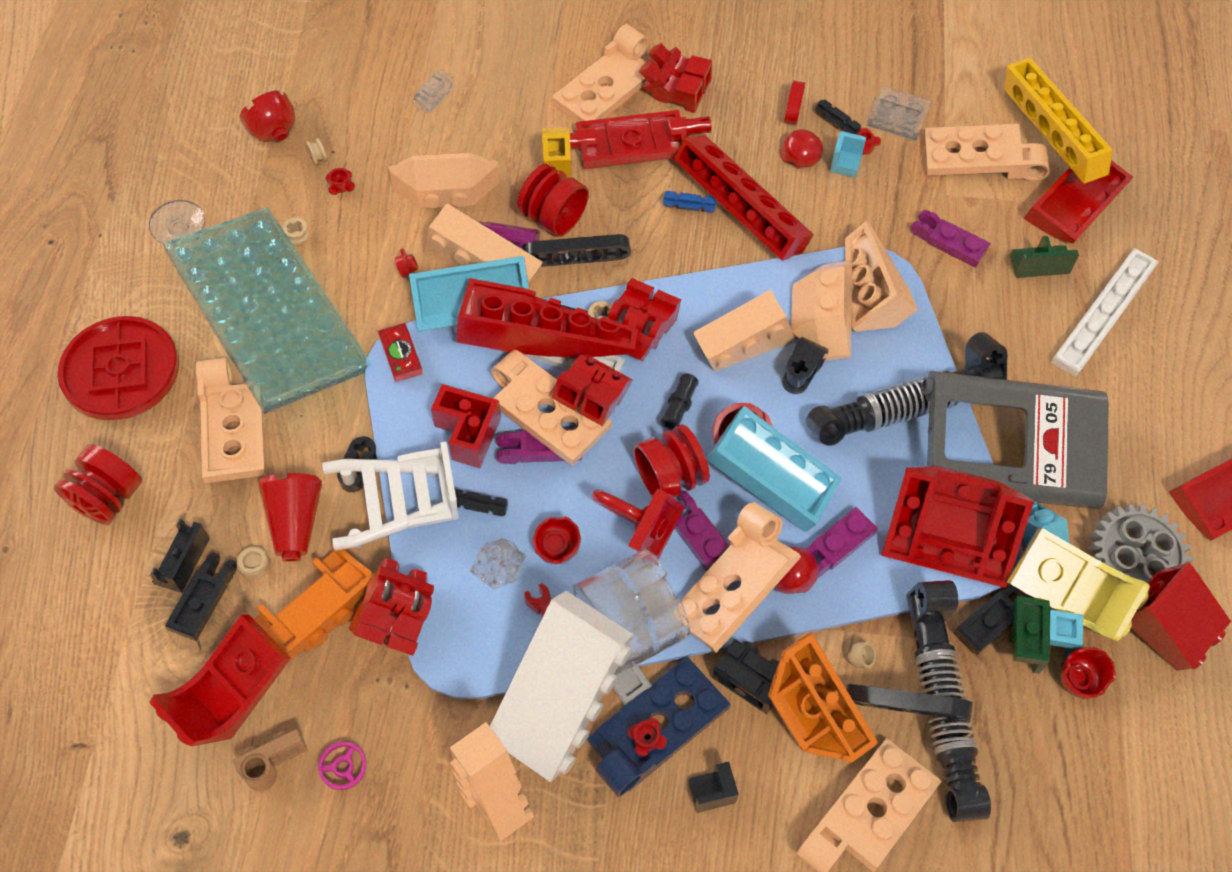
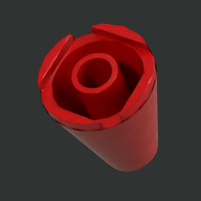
(290, 512)

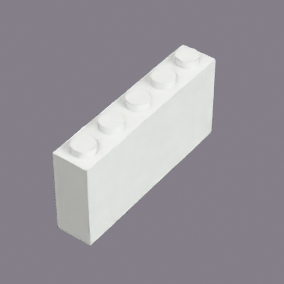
(560, 685)

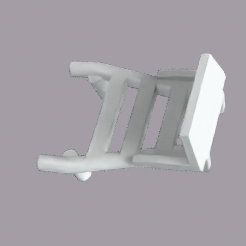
(419, 463)

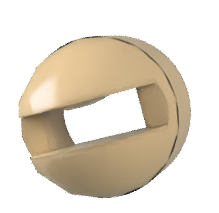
(862, 655)

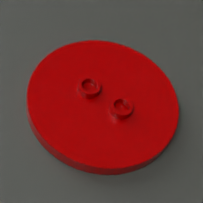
(118, 368)

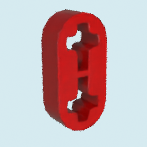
(794, 102)

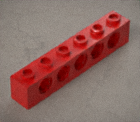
(743, 197)

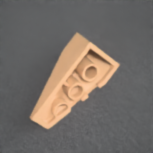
(878, 289)

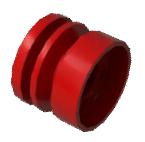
(553, 199)
(672, 462)
(100, 480)

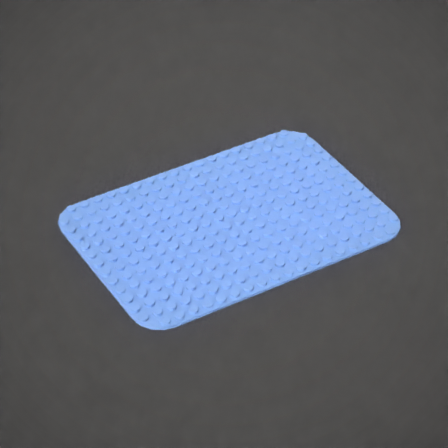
(481, 633)

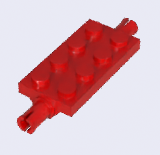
(634, 137)

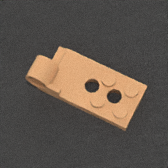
(617, 67)
(753, 559)

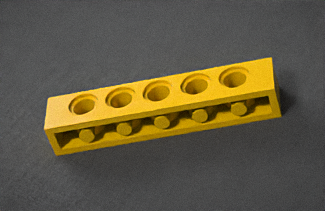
(1058, 120)

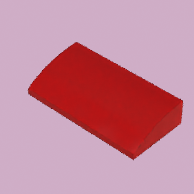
(1073, 205)
(1208, 500)

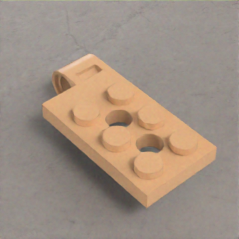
(1002, 152)
(529, 387)
(219, 406)
(854, 828)

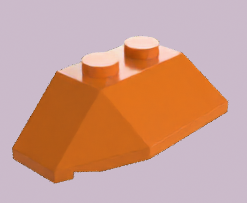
(817, 704)

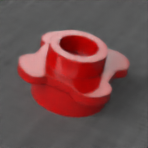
(871, 140)
(340, 181)
(406, 264)
(649, 727)

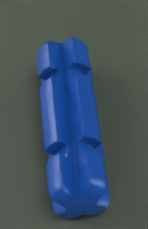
(689, 201)

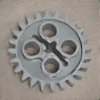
(1141, 551)

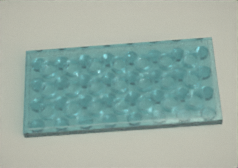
(267, 309)

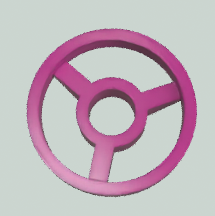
(347, 758)

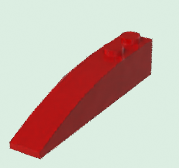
(516, 319)

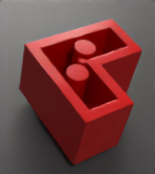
(470, 418)

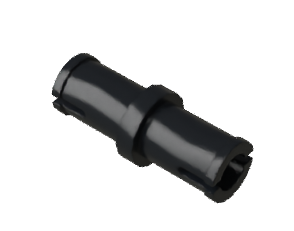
(679, 401)

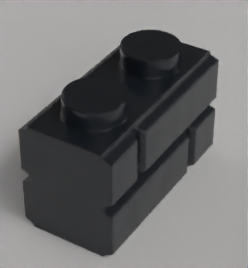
(747, 674)

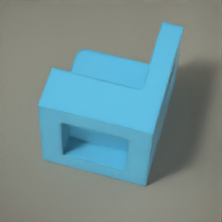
(848, 154)
(1066, 630)

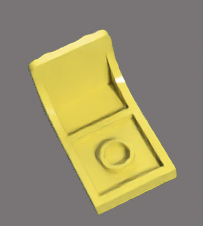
(1079, 585)

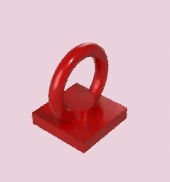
(652, 524)

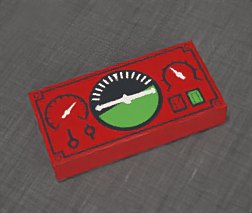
(400, 352)

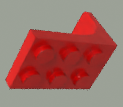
(226, 688)

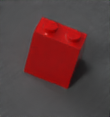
(1180, 617)

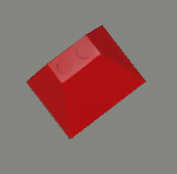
(958, 524)

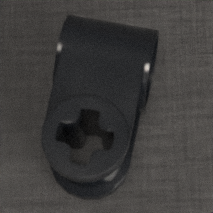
(803, 365)

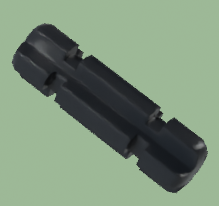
(837, 117)
(481, 502)

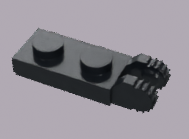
(201, 598)
(988, 621)

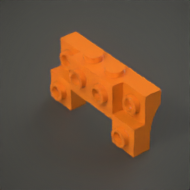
(320, 607)

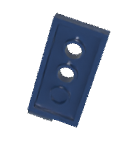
(620, 764)

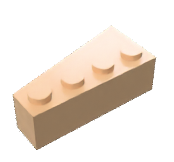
(463, 241)
(489, 781)

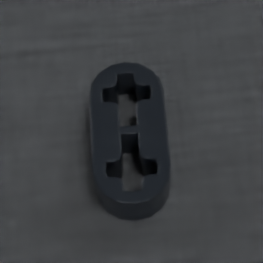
(356, 445)

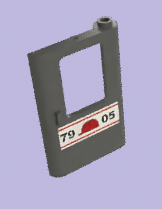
(1062, 436)

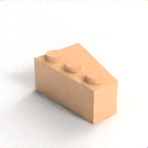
(745, 332)

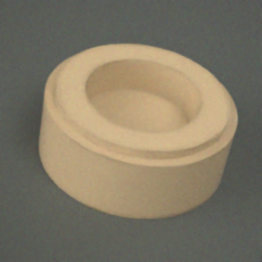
(253, 562)

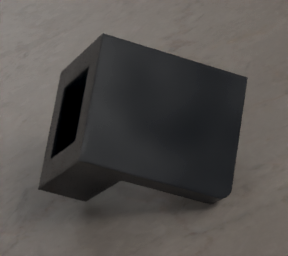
(714, 789)

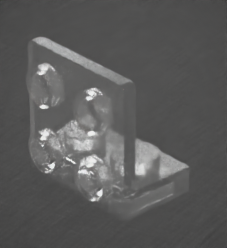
(898, 113)

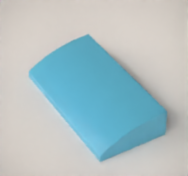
(441, 291)
(774, 469)

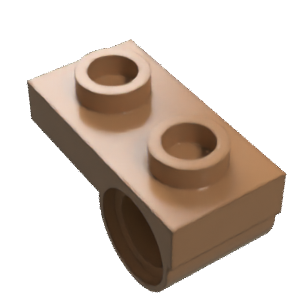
(281, 748)

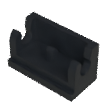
(181, 557)

